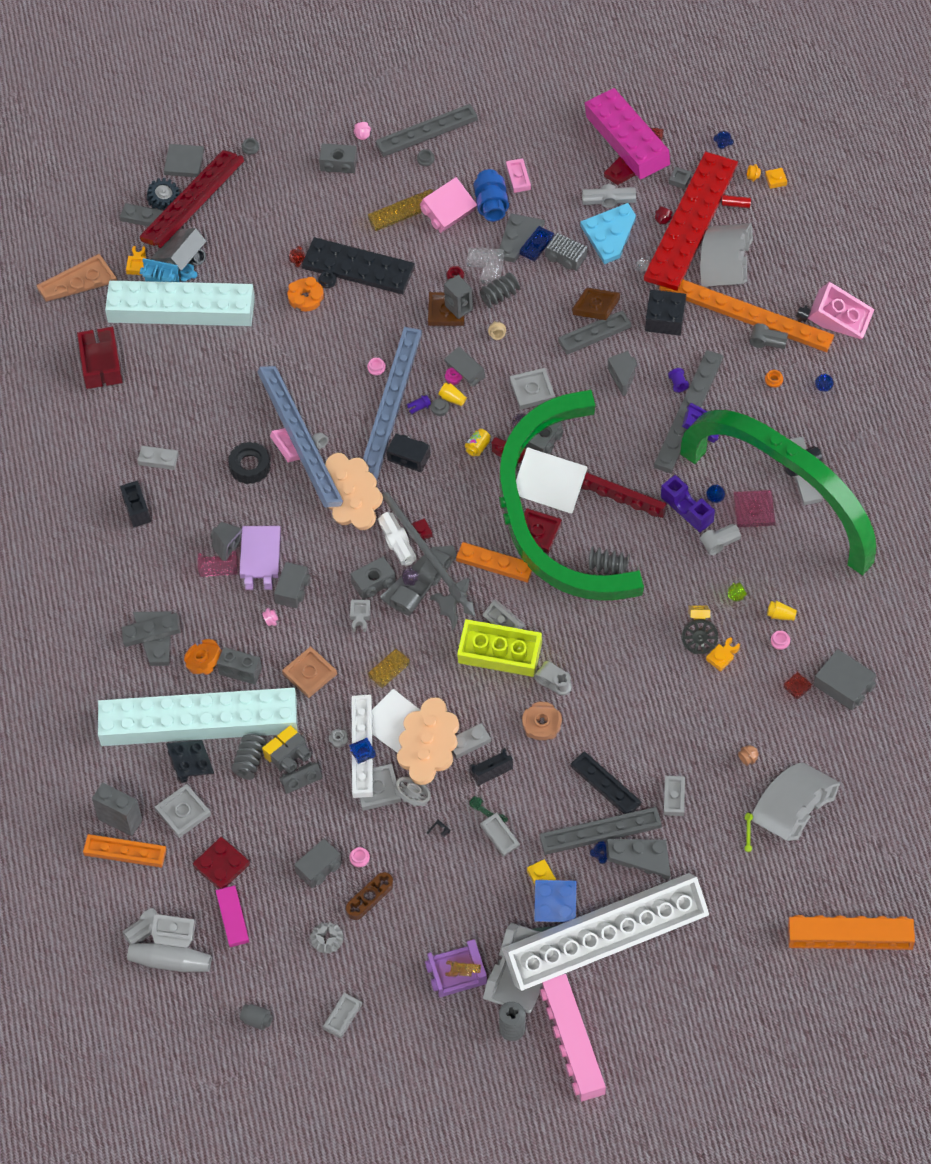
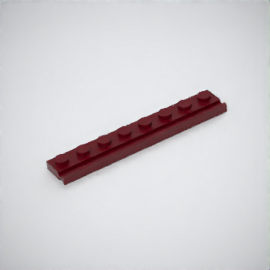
(191, 198)

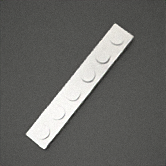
(362, 728)

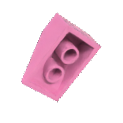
(840, 312)

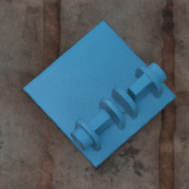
(159, 271)

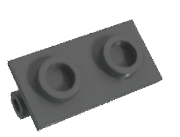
(306, 775)

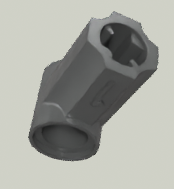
(763, 336)

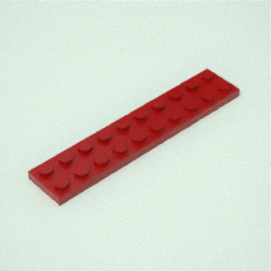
(690, 221)

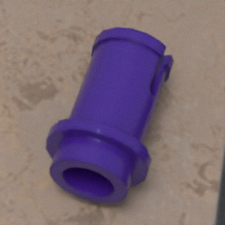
(419, 404)

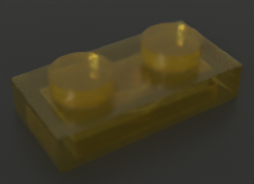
(389, 668)

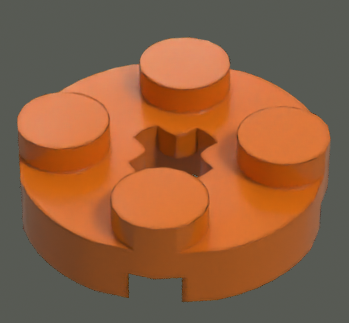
(305, 285)
(210, 653)

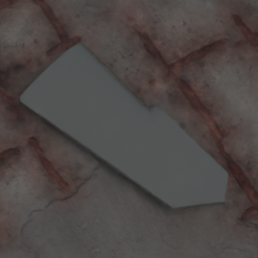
(406, 597)

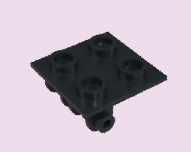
(189, 759)

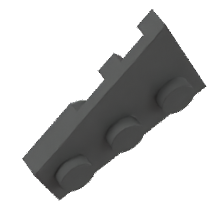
(159, 649)

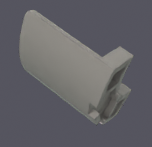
(724, 253)
(791, 798)
(500, 984)

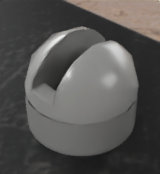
(320, 440)

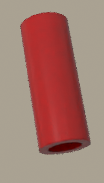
(735, 201)

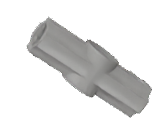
(609, 195)

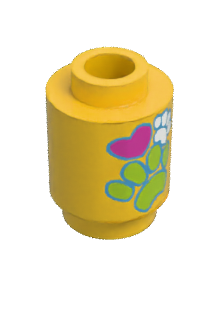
(477, 442)

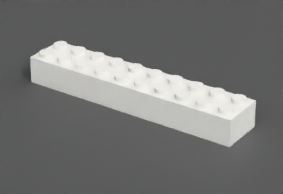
(605, 931)

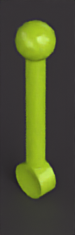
(748, 848)

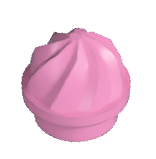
(362, 130)

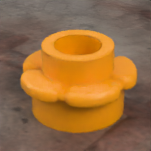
(753, 172)

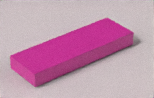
(232, 916)

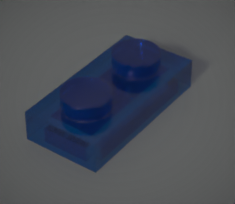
(536, 243)

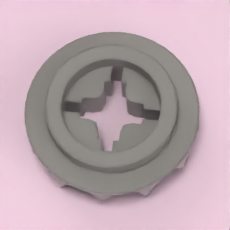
(333, 943)

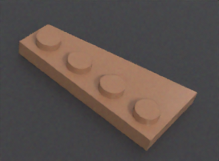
(80, 278)

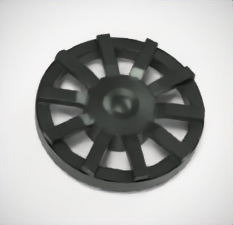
(700, 636)

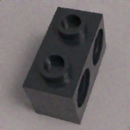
(135, 504)

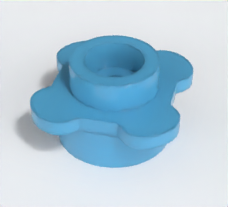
(187, 273)

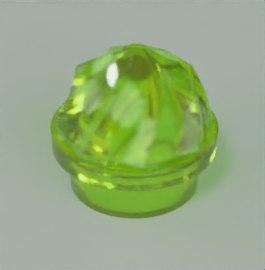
(736, 592)

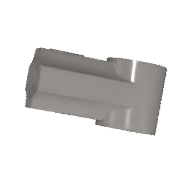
(716, 540)
(141, 928)

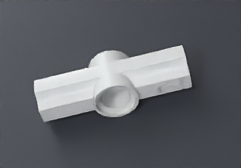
(397, 539)

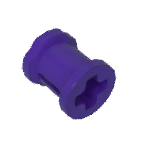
(678, 380)

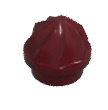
(663, 215)

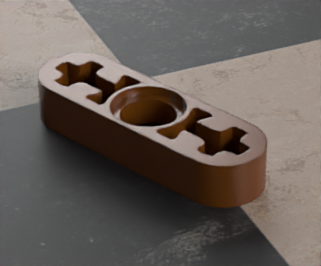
(369, 904)

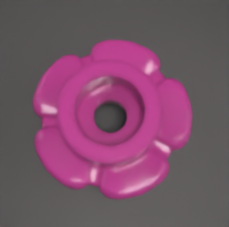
(453, 379)

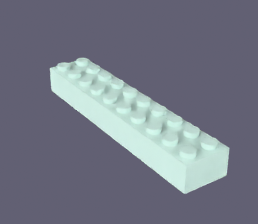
(196, 716)

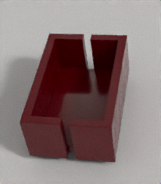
(101, 359)

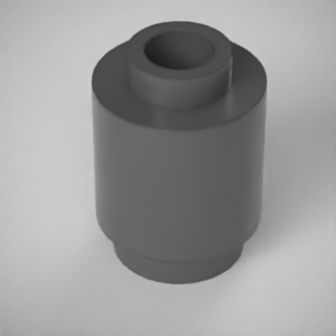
(256, 1016)

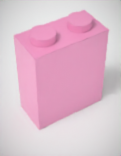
(448, 205)

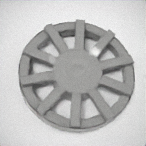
(412, 791)

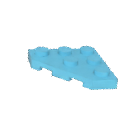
(610, 231)

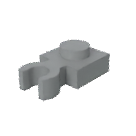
(359, 613)

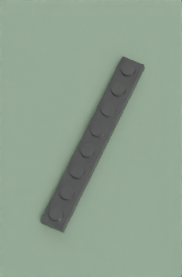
(696, 394)

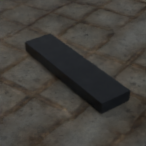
(605, 783)

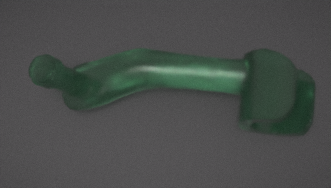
(476, 803)

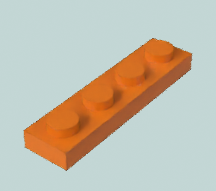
(494, 562)
(124, 850)

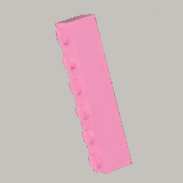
(573, 1038)

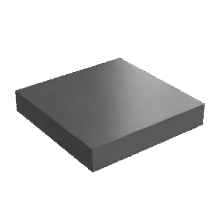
(184, 160)

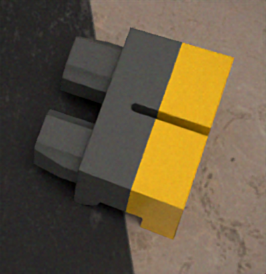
(286, 750)

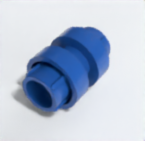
(491, 195)

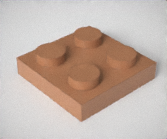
(309, 672)

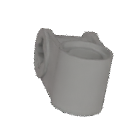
(553, 678)

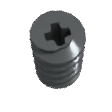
(499, 288)
(608, 561)
(248, 756)
(512, 1021)

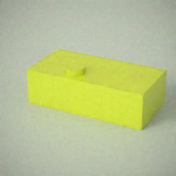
(499, 648)

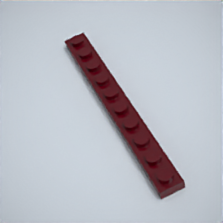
(605, 488)

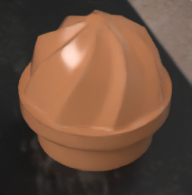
(748, 755)

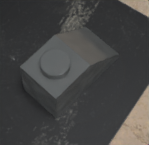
(622, 370)
(225, 539)

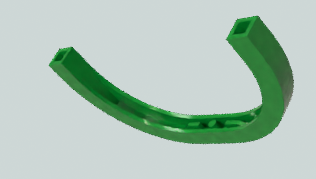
(811, 469)
(564, 579)

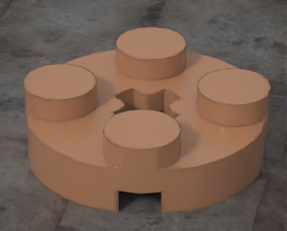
(542, 731)

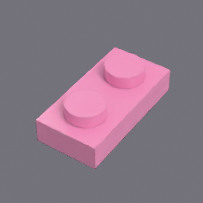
(518, 175)
(284, 444)

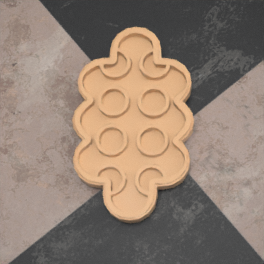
(356, 489)
(428, 741)

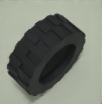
(244, 450)

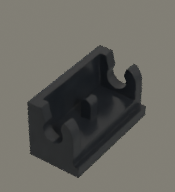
(491, 768)

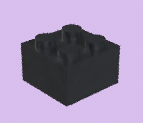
(665, 312)

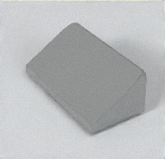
(500, 615)

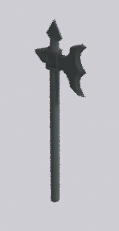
(457, 590)

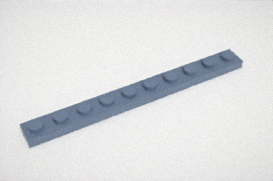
(391, 399)
(300, 437)

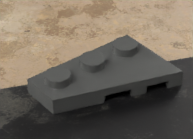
(517, 233)
(641, 854)

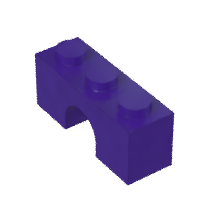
(697, 513)

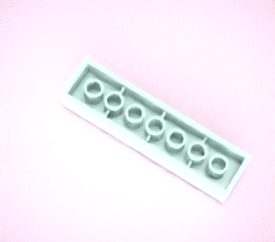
(180, 303)

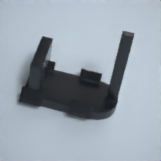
(446, 830)

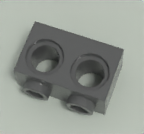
(239, 665)

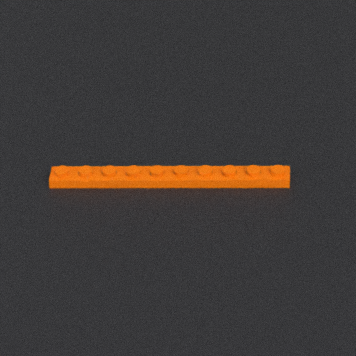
(753, 315)

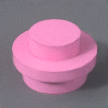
(376, 366)
(270, 617)
(780, 640)
(359, 857)

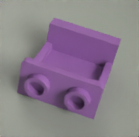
(450, 985)

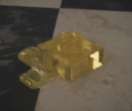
(462, 969)

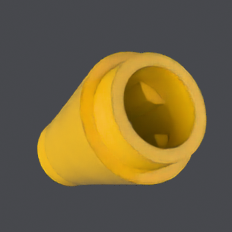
(452, 394)
(780, 611)

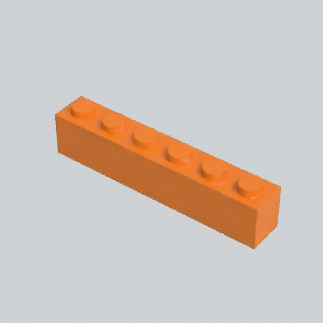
(851, 932)

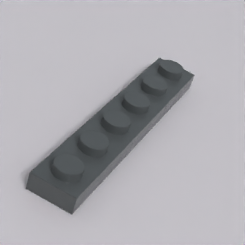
(426, 130)
(600, 830)

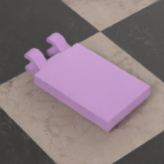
(260, 554)

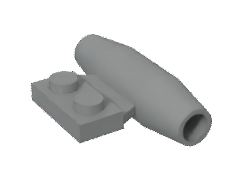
(170, 947)

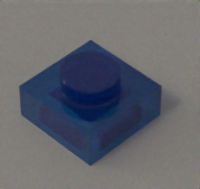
(362, 750)

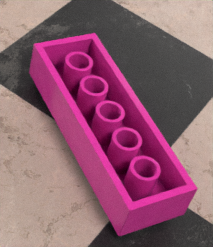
(627, 133)

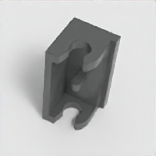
(465, 366)

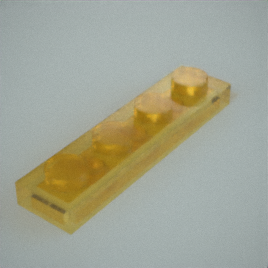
(397, 211)

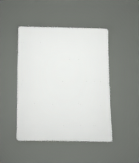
(550, 480)
(389, 718)

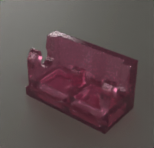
(216, 567)

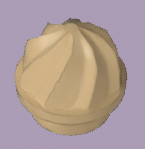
(497, 330)

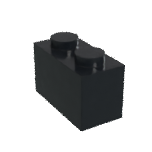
(408, 452)

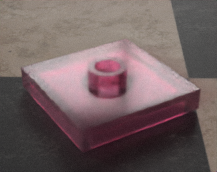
(754, 508)

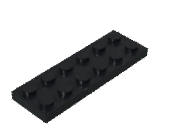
(358, 265)

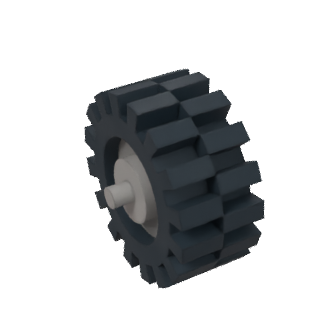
(162, 193)

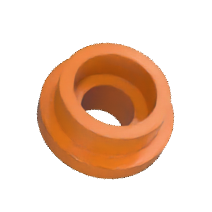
(774, 374)

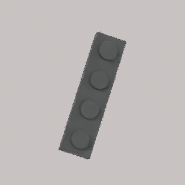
(594, 332)

